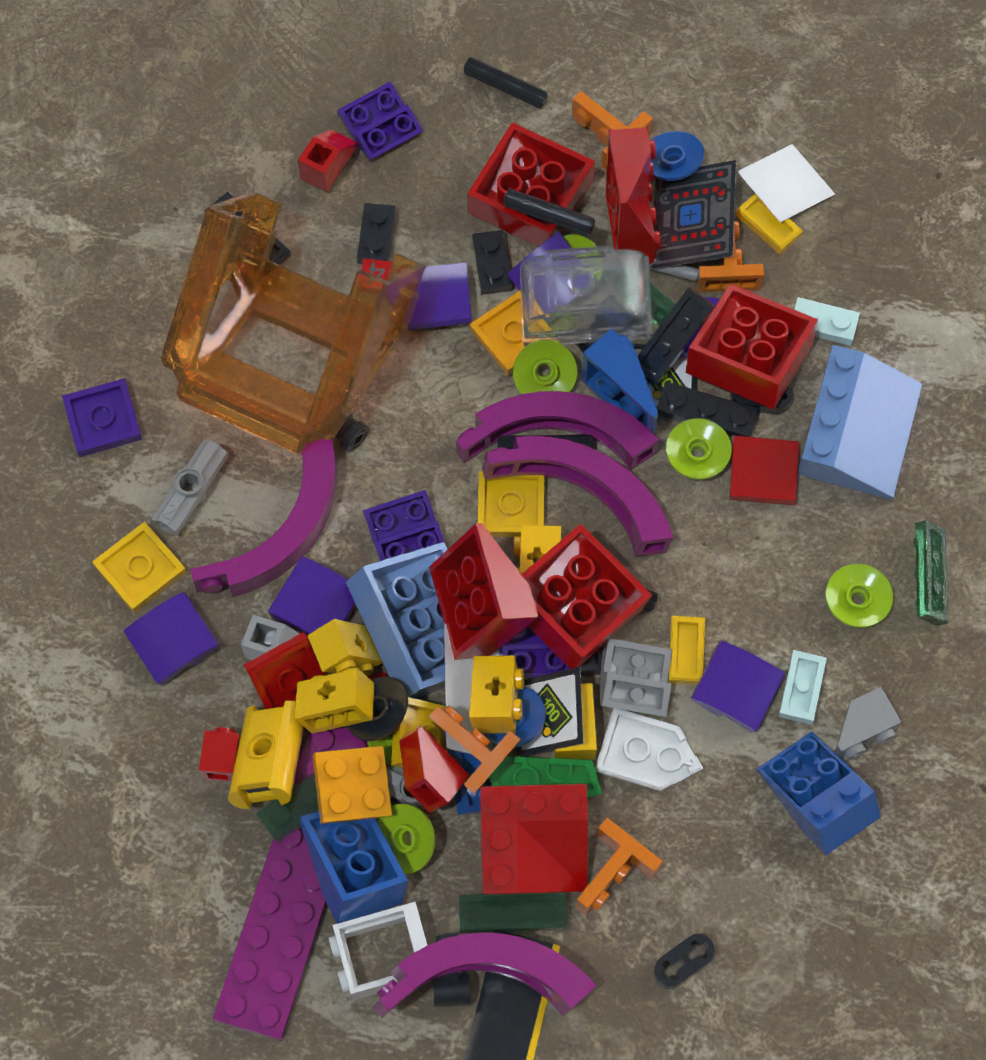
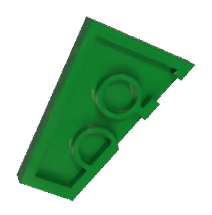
(546, 771)

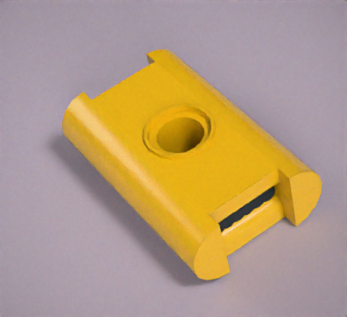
(266, 756)

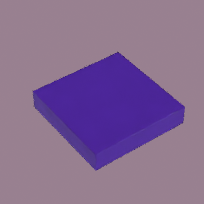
(102, 417)

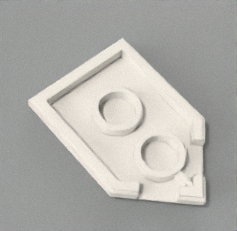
(645, 751)

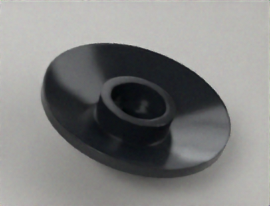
(389, 710)

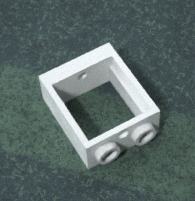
(406, 913)

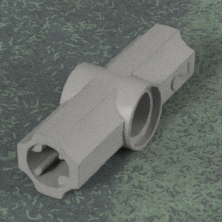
(180, 503)

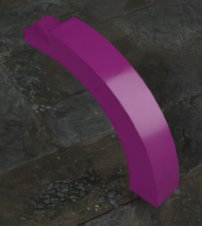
(564, 412)
(596, 474)
(290, 540)
(498, 953)

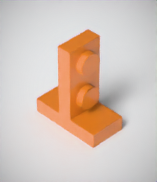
(597, 119)
(730, 272)
(475, 743)
(617, 868)

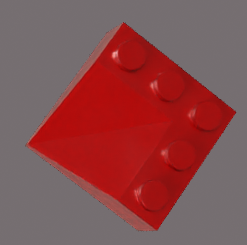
(533, 167)
(629, 191)
(751, 346)
(481, 595)
(582, 596)
(533, 838)

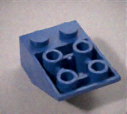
(820, 792)

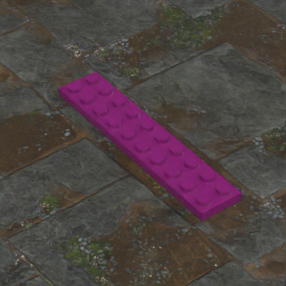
(279, 922)

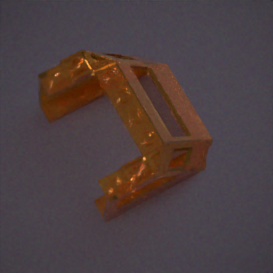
(349, 325)

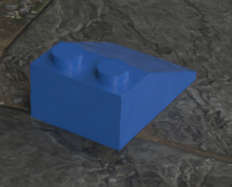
(616, 377)
(353, 866)

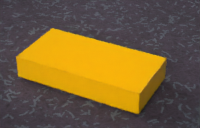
(763, 223)
(687, 649)

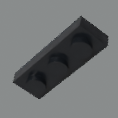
(674, 334)
(686, 403)

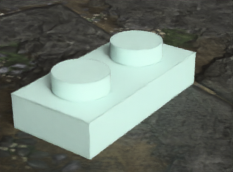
(833, 322)
(802, 687)

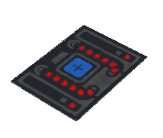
(696, 215)

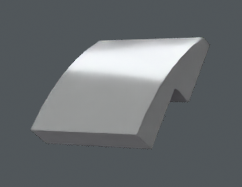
(635, 677)

